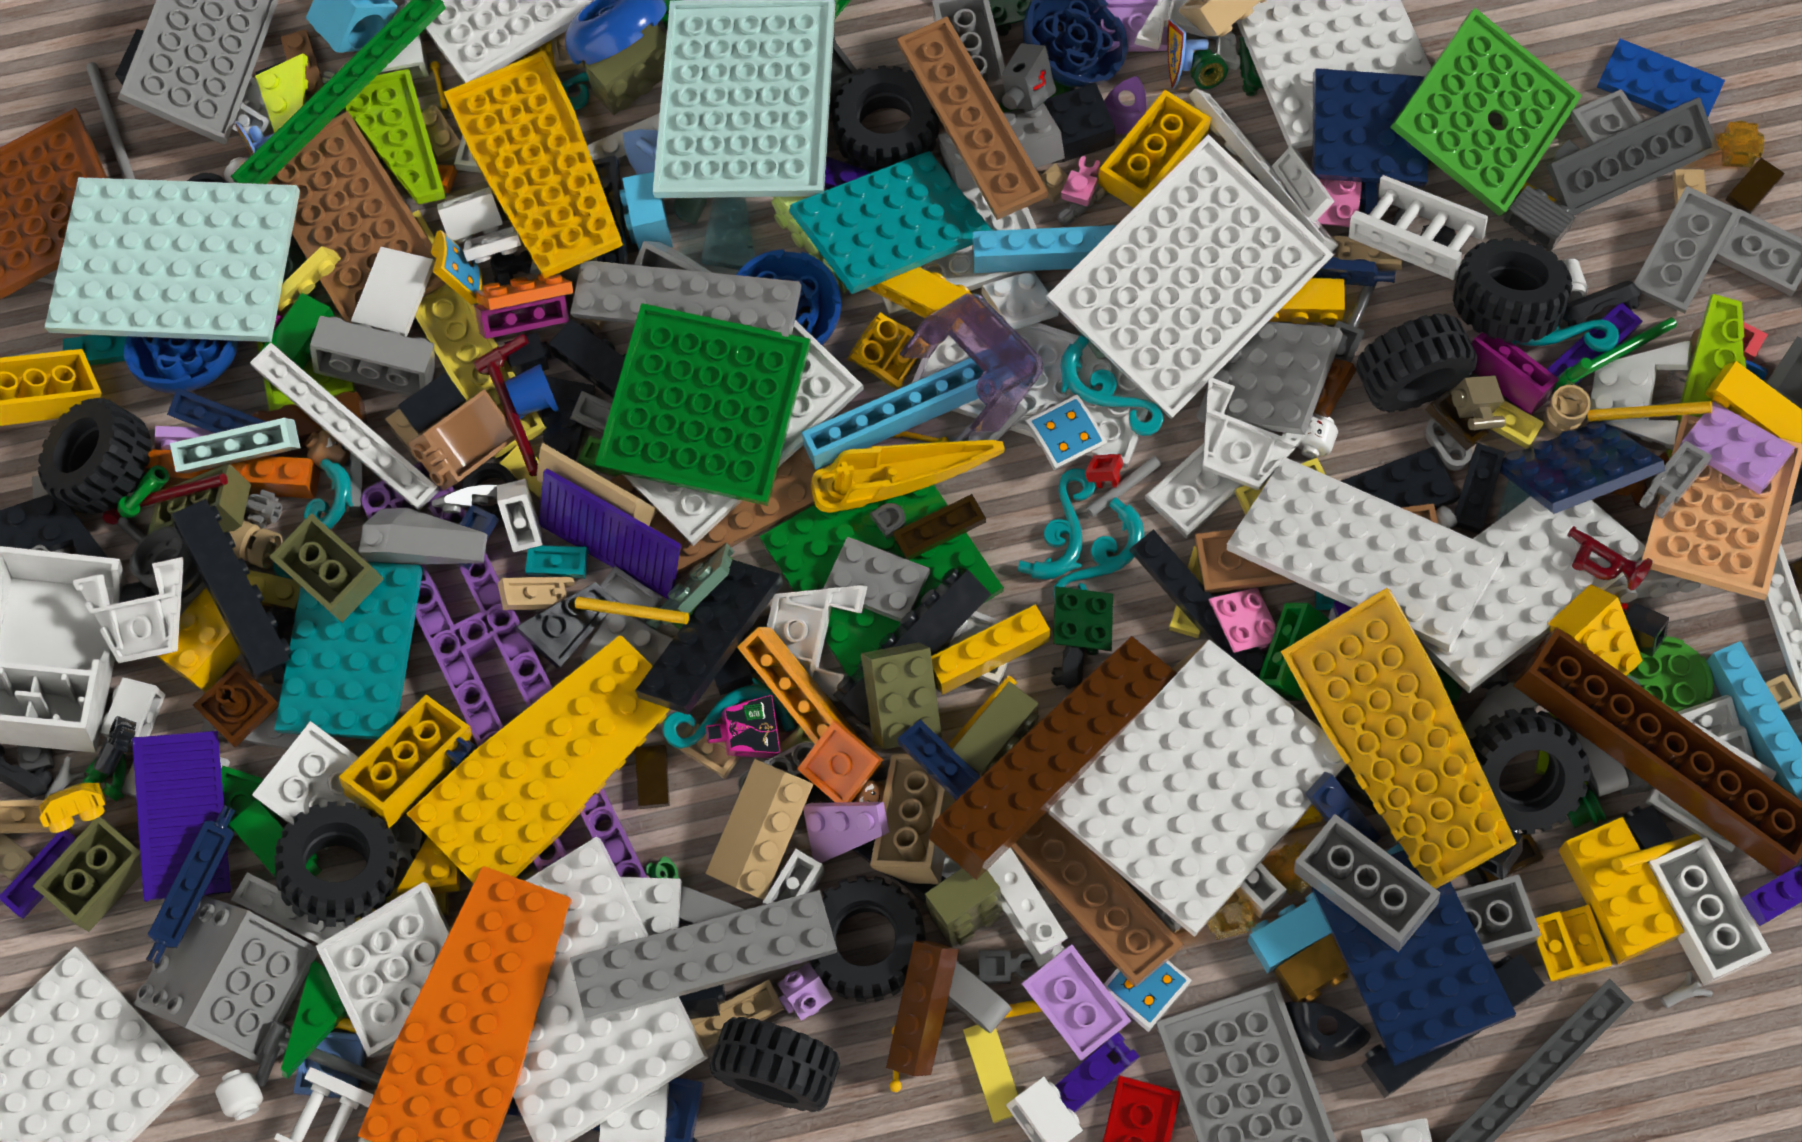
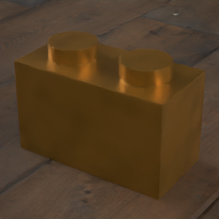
(1313, 970)

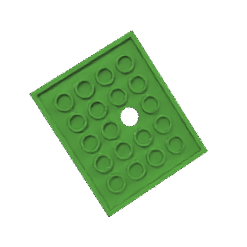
(1474, 77)

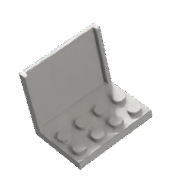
(228, 977)

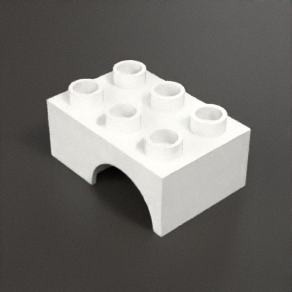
(52, 649)

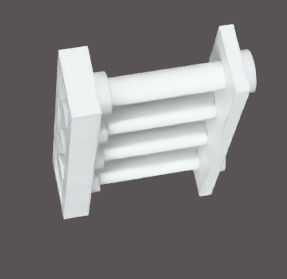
(1412, 247)
(1027, 909)
(322, 1086)

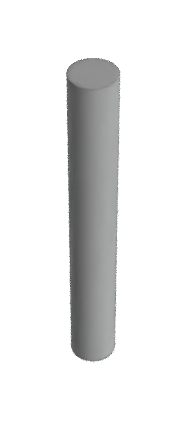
(1123, 486)

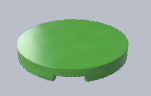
(1675, 675)

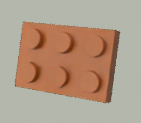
(522, 291)

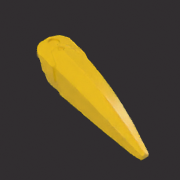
(894, 470)

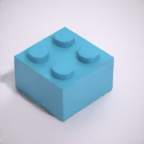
(644, 214)

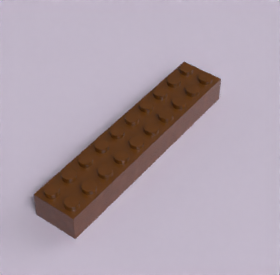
(1665, 750)
(1049, 759)

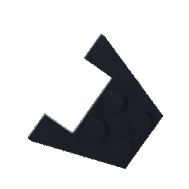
(45, 523)

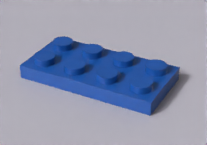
(1657, 79)

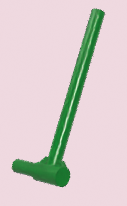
(1587, 366)

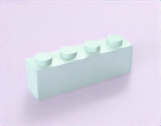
(235, 445)

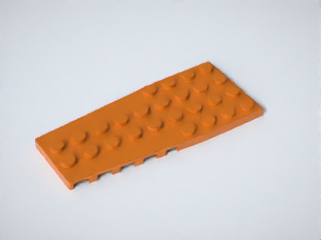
(472, 1018)

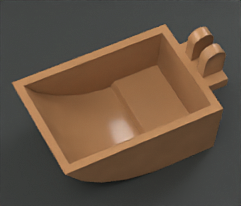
(462, 440)

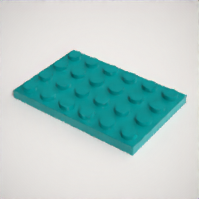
(889, 221)
(354, 670)

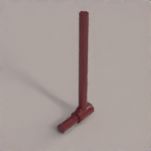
(490, 365)
(113, 516)

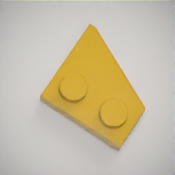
(432, 868)

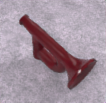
(1633, 570)

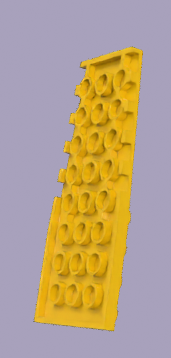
(536, 162)
(1401, 737)
(541, 766)

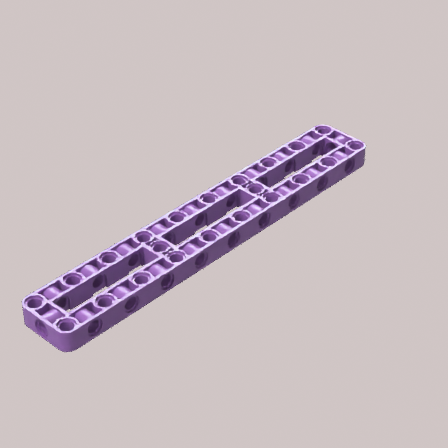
(518, 655)

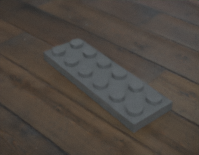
(1633, 156)

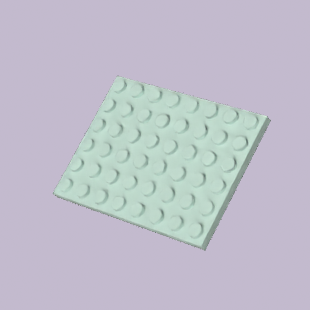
(745, 99)
(173, 259)

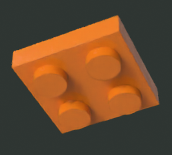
(839, 763)

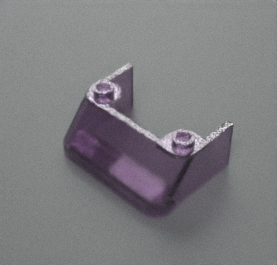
(1002, 354)

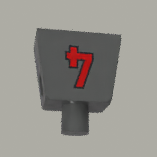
(1028, 78)

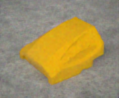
(880, 350)
(79, 799)

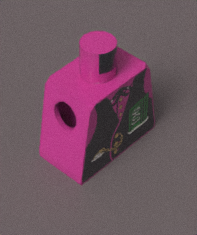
(747, 729)

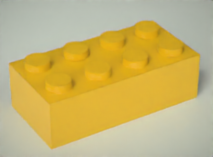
(1153, 148)
(44, 385)
(405, 761)
(1625, 902)

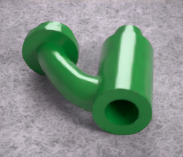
(151, 482)
(116, 786)

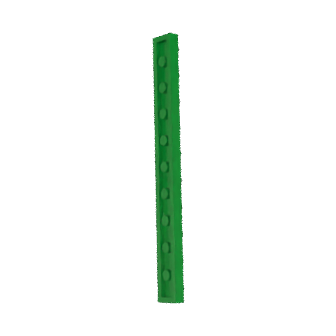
(338, 92)

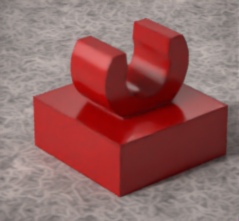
(1104, 468)

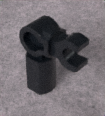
(505, 265)
(121, 734)

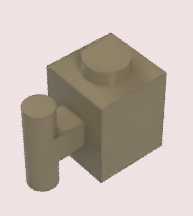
(1479, 399)

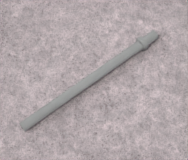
(110, 121)

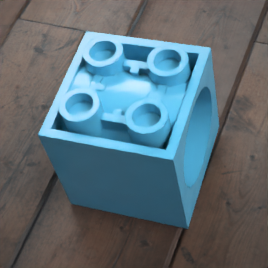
(350, 23)

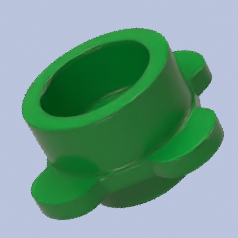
(664, 865)

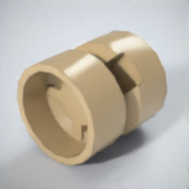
(1566, 409)
(255, 544)

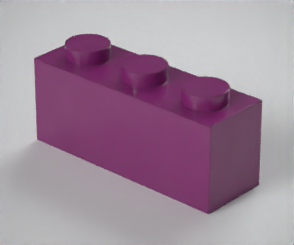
(521, 317)
(1517, 374)

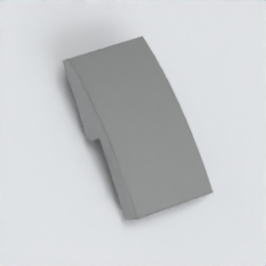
(465, 497)

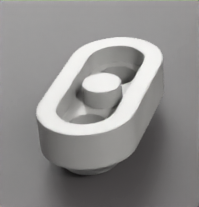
(1446, 446)

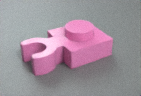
(1082, 184)

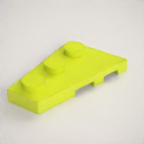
(284, 89)

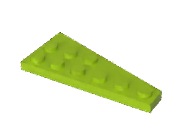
(395, 128)
(1717, 345)

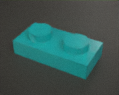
(557, 561)

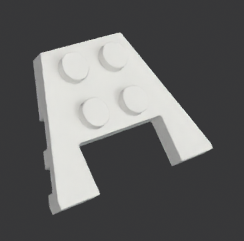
(1152, 31)
(1631, 384)
(1238, 448)
(141, 625)
(802, 625)

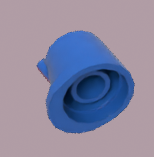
(530, 392)

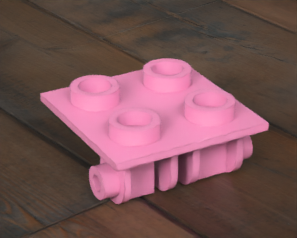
(1347, 201)
(1244, 619)

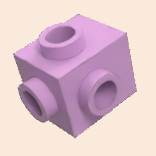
(803, 992)

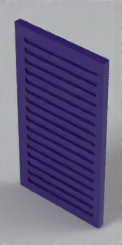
(608, 533)
(175, 794)

